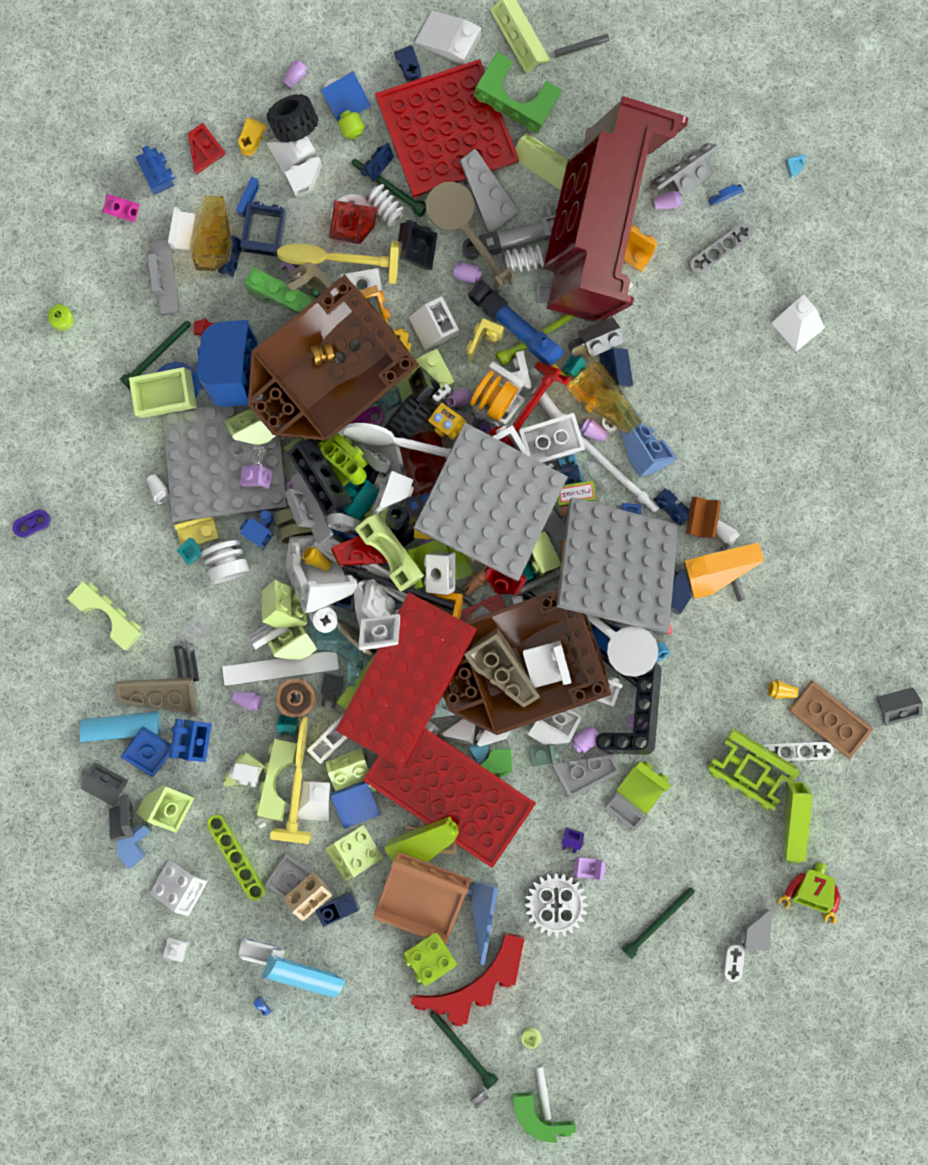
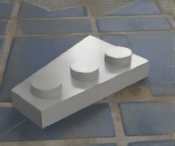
(585, 773)

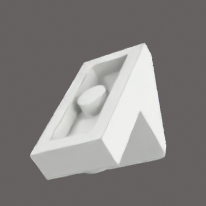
(522, 373)

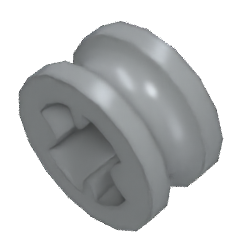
(479, 1099)

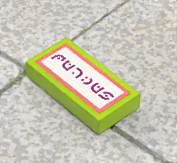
(582, 491)

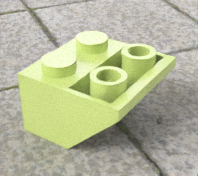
(544, 556)
(281, 606)

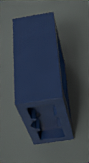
(260, 247)

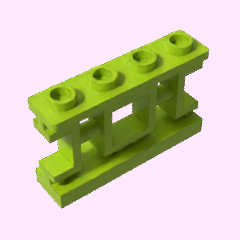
(761, 755)

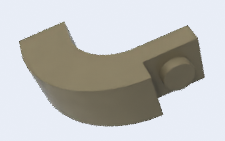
(309, 277)

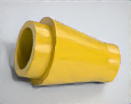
(315, 558)
(779, 689)

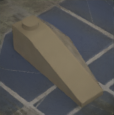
(499, 664)

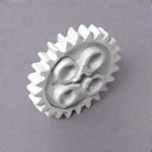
(538, 905)

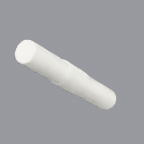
(543, 1093)

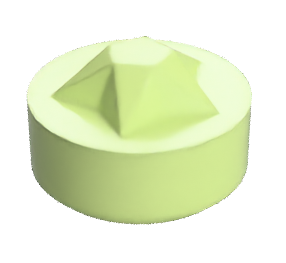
(531, 1038)

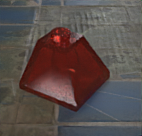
(352, 221)

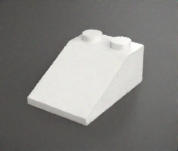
(449, 37)
(552, 439)

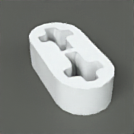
(738, 963)

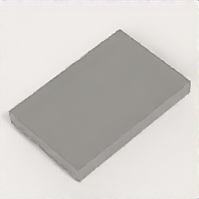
(288, 875)

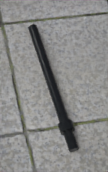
(363, 573)

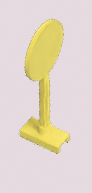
(305, 253)
(291, 832)

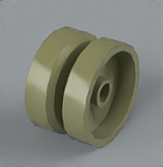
(288, 527)

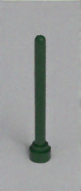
(418, 207)
(155, 354)
(632, 947)
(488, 1078)

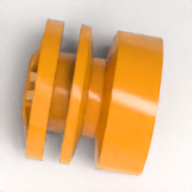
(494, 395)

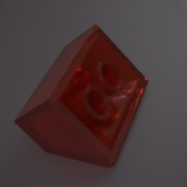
(423, 466)

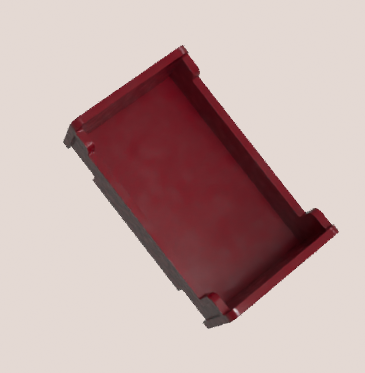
(599, 208)

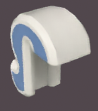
(258, 951)

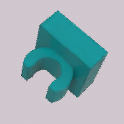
(574, 365)
(190, 551)
(287, 724)

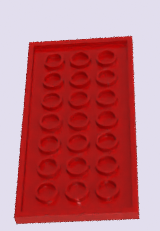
(406, 681)
(448, 783)

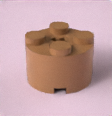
(285, 696)

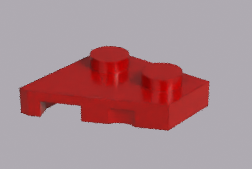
(204, 148)

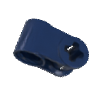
(408, 62)

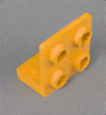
(639, 249)

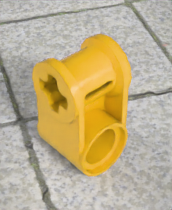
(251, 134)

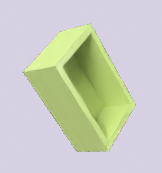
(162, 392)

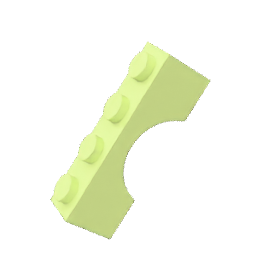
(402, 568)
(123, 631)
(271, 805)

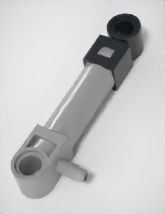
(513, 237)

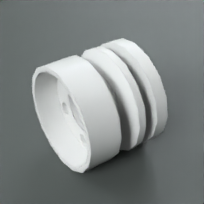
(224, 559)

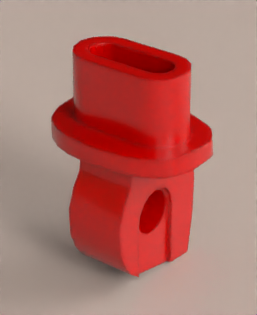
(201, 325)

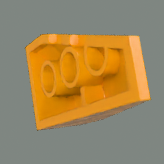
(716, 570)

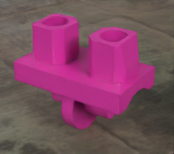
(120, 208)

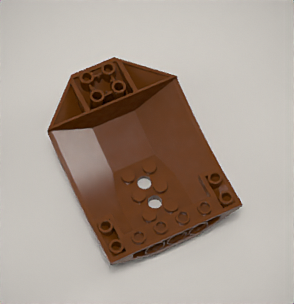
(322, 399)
(525, 627)

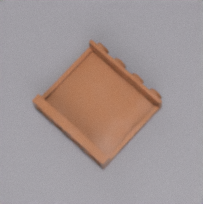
(421, 897)

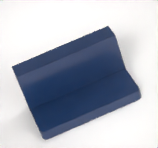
(617, 363)

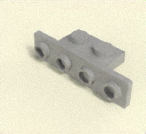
(689, 172)
(163, 276)
(307, 510)

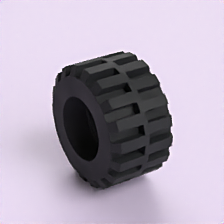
(292, 118)
(408, 418)

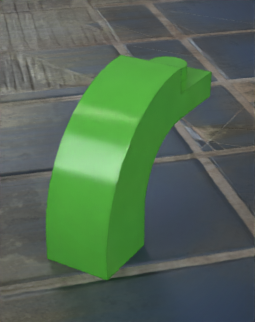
(535, 1125)

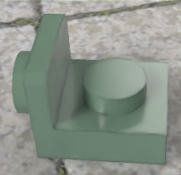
(544, 754)

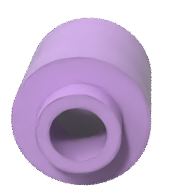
(467, 272)
(585, 739)

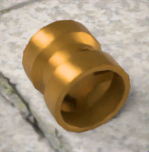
(322, 353)

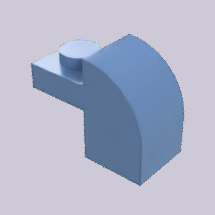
(129, 849)

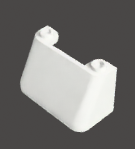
(312, 585)

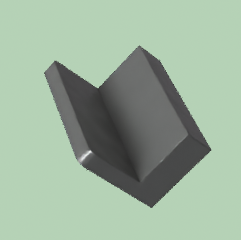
(900, 706)
(103, 784)
(121, 820)

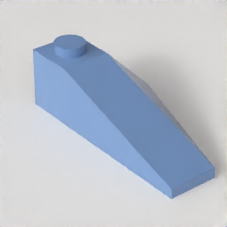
(646, 451)
(483, 907)

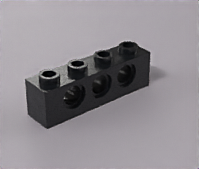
(319, 476)

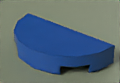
(725, 194)

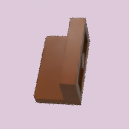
(703, 517)

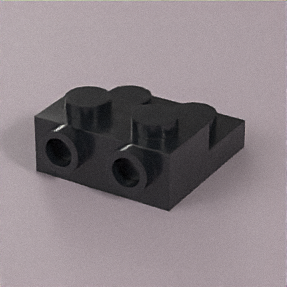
(417, 244)

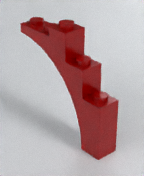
(458, 1002)

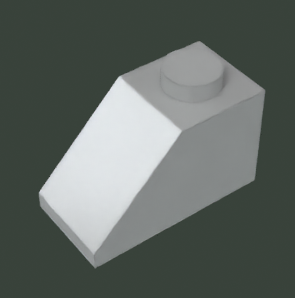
(758, 932)

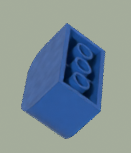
(226, 362)

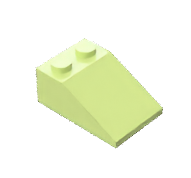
(435, 366)

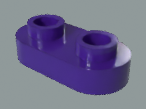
(32, 523)

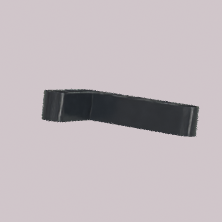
(640, 717)

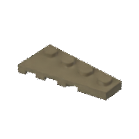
(170, 694)

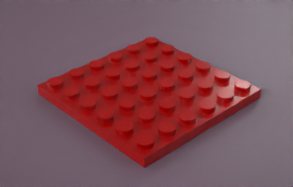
(441, 122)

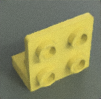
(487, 328)

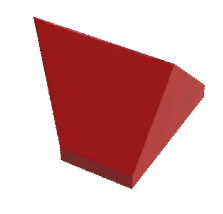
(503, 584)

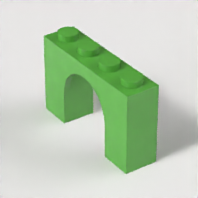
(529, 114)
(267, 287)

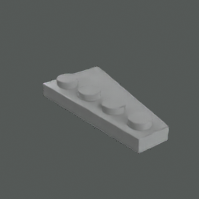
(489, 195)

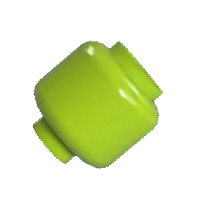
(350, 125)
(60, 317)

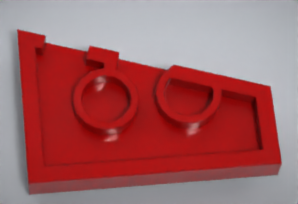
(357, 553)

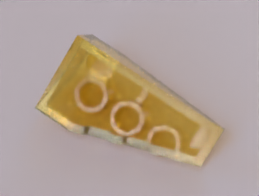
(213, 237)
(603, 396)

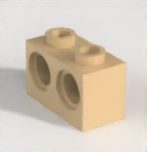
(307, 896)

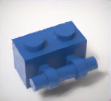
(154, 170)
(258, 531)
(193, 740)

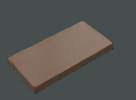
(830, 719)

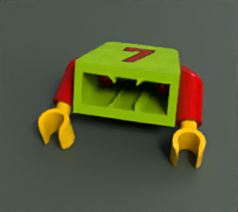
(814, 891)

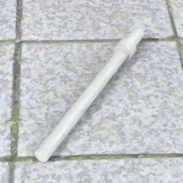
(641, 496)

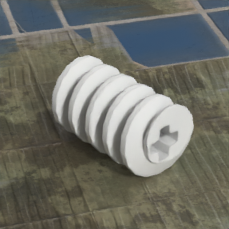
(385, 206)
(524, 258)
(324, 619)

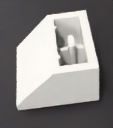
(434, 324)

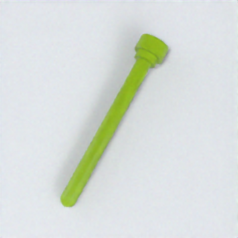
(505, 356)

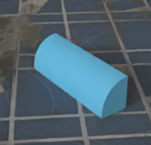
(118, 726)
(303, 976)

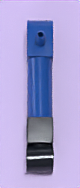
(498, 310)
(407, 511)

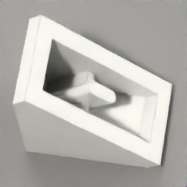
(462, 733)

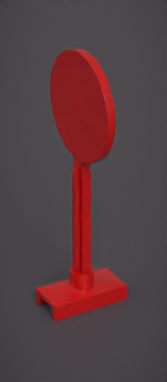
(550, 375)

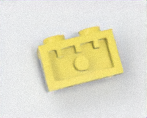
(201, 530)

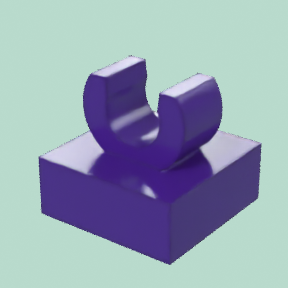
(572, 839)

